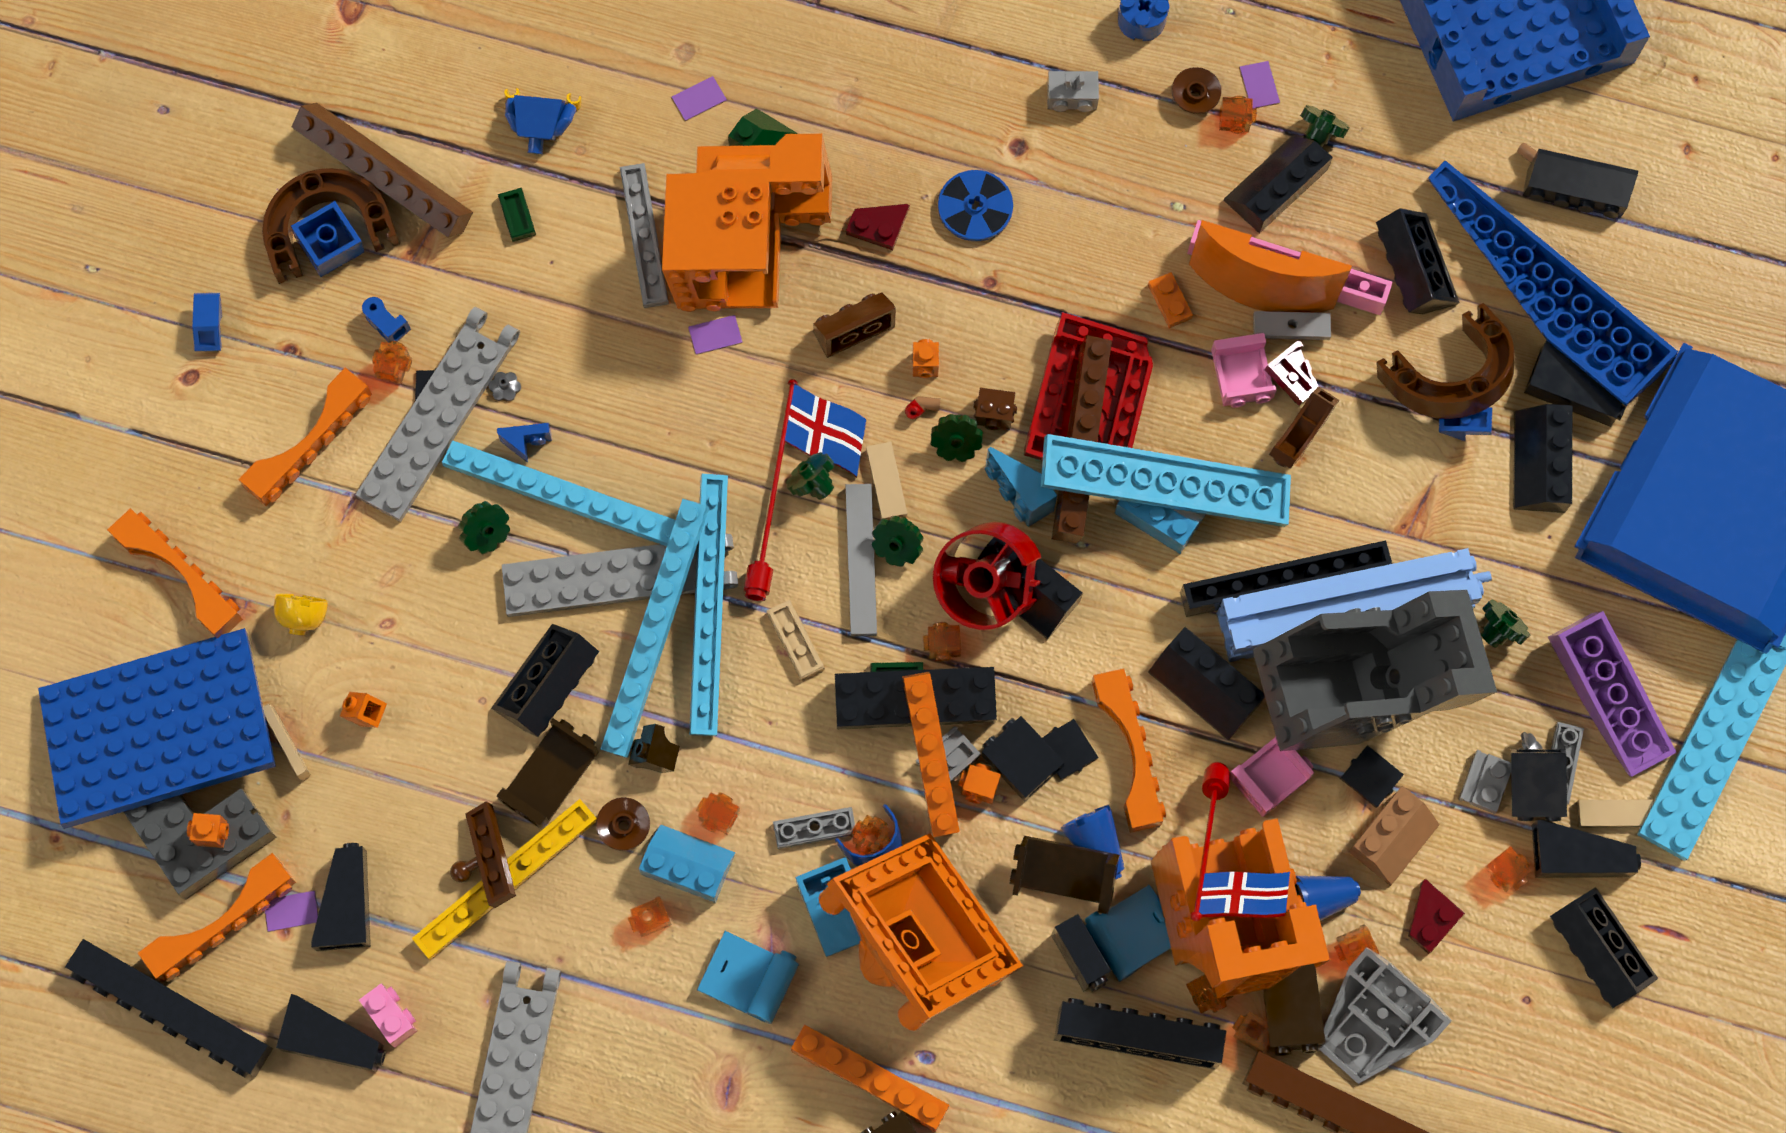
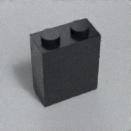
(1022, 757)
(1539, 784)
(1081, 954)

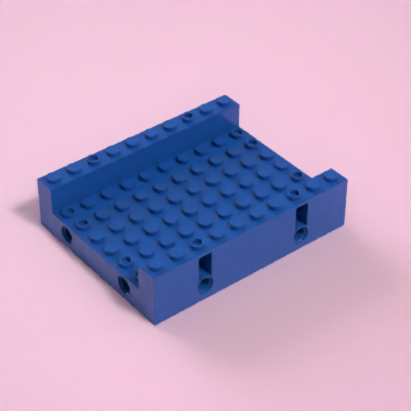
(1520, 48)

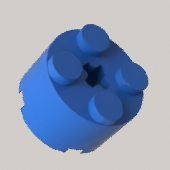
(1142, 18)

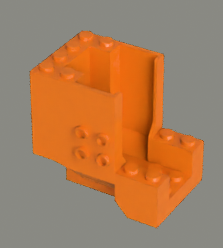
(729, 217)
(1234, 951)

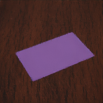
(1260, 84)
(699, 98)
(715, 334)
(292, 911)

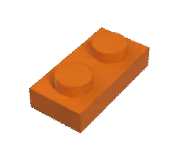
(1170, 300)

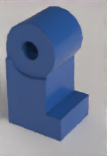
(388, 327)

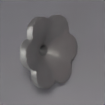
(504, 391)
(1529, 741)

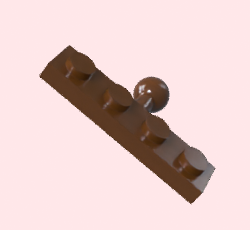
(489, 857)

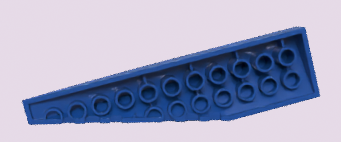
(1557, 296)

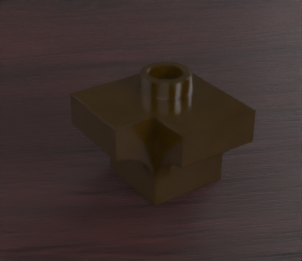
(654, 750)

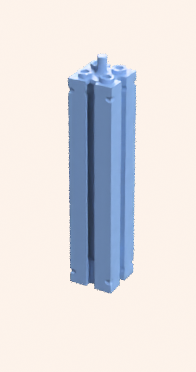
(1269, 613)

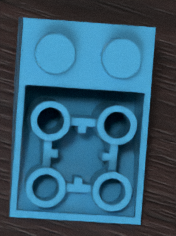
(1021, 487)
(834, 931)

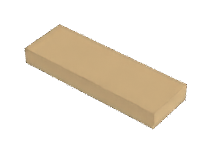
(886, 480)
(795, 640)
(286, 742)
(1612, 813)

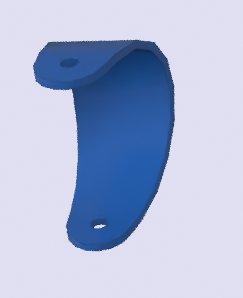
(896, 842)

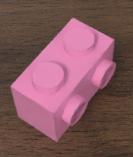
(388, 1015)

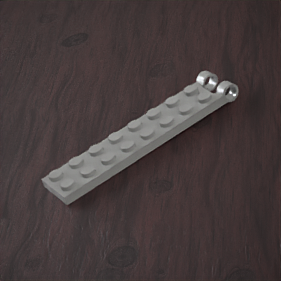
(435, 417)
(592, 579)
(515, 1054)

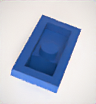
(1471, 425)
(518, 436)

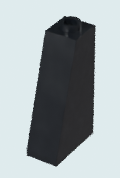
(1564, 383)
(1580, 854)
(344, 908)
(321, 1036)

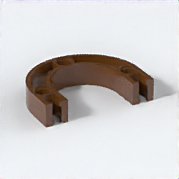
(295, 199)
(1462, 397)

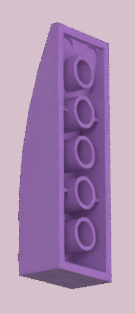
(1612, 692)

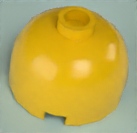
(299, 612)

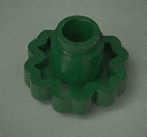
(1323, 125)
(956, 437)
(812, 477)
(484, 527)
(897, 541)
(1502, 625)

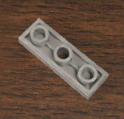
(1307, 325)
(1568, 738)
(797, 830)

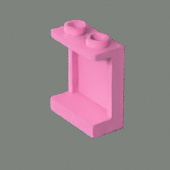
(1241, 370)
(1271, 776)

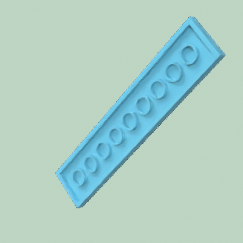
(1165, 480)
(1712, 748)

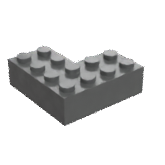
(193, 867)

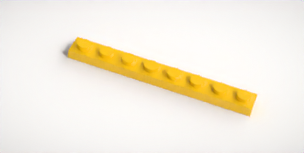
(522, 865)

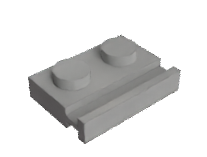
(958, 752)
(1485, 781)

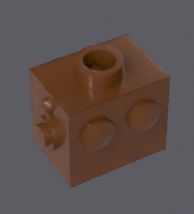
(995, 409)

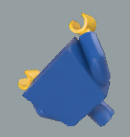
(539, 117)

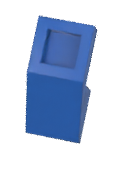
(206, 321)

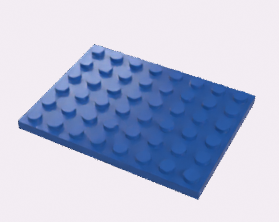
(155, 728)

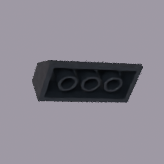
(1279, 181)
(1579, 183)
(1416, 261)
(1543, 458)
(1054, 594)
(545, 679)
(1207, 683)
(1603, 948)

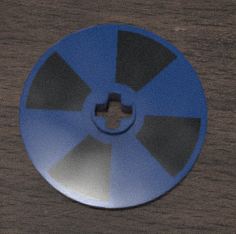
(957, 200)

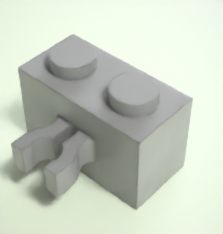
(1072, 90)

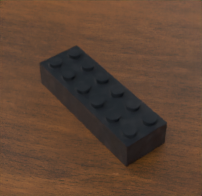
(881, 701)
(1139, 1034)

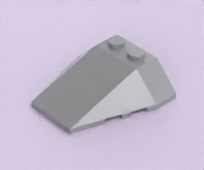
(1379, 1018)

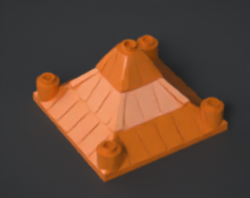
(920, 929)

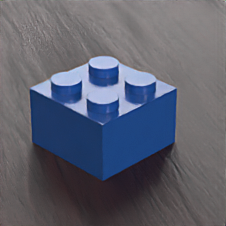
(327, 239)

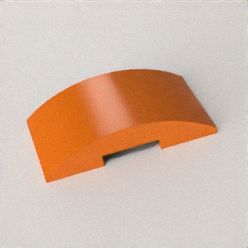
(1265, 277)

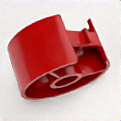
(969, 572)

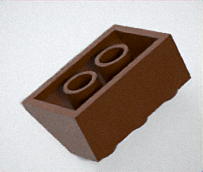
(854, 323)

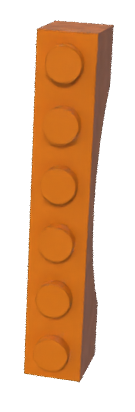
(270, 475)
(138, 538)
(1114, 698)
(931, 754)
(171, 953)
(870, 1077)

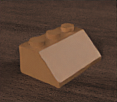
(1395, 836)

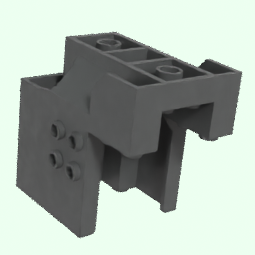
(1373, 670)

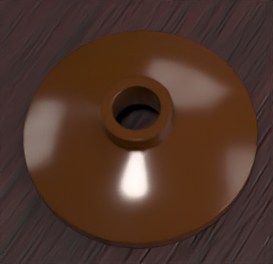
(1199, 81)
(619, 811)

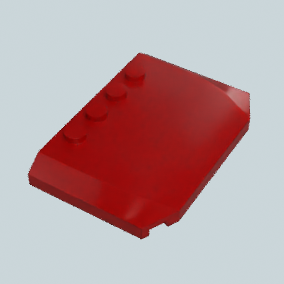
(1124, 389)

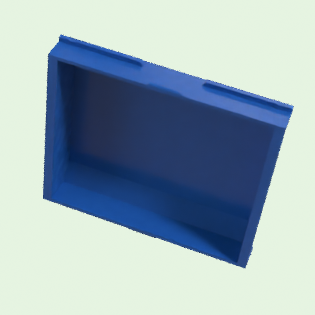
(1703, 501)

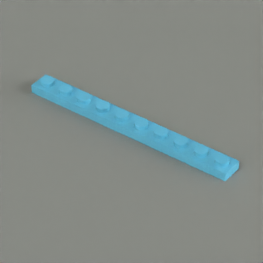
(559, 493)
(708, 607)
(655, 628)

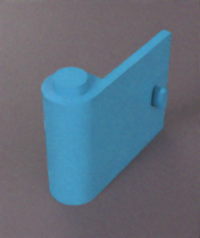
(1130, 932)
(752, 977)

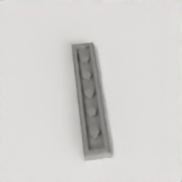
(644, 235)
(861, 560)

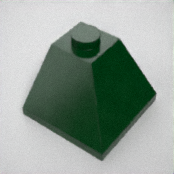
(757, 129)

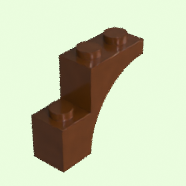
(1304, 428)

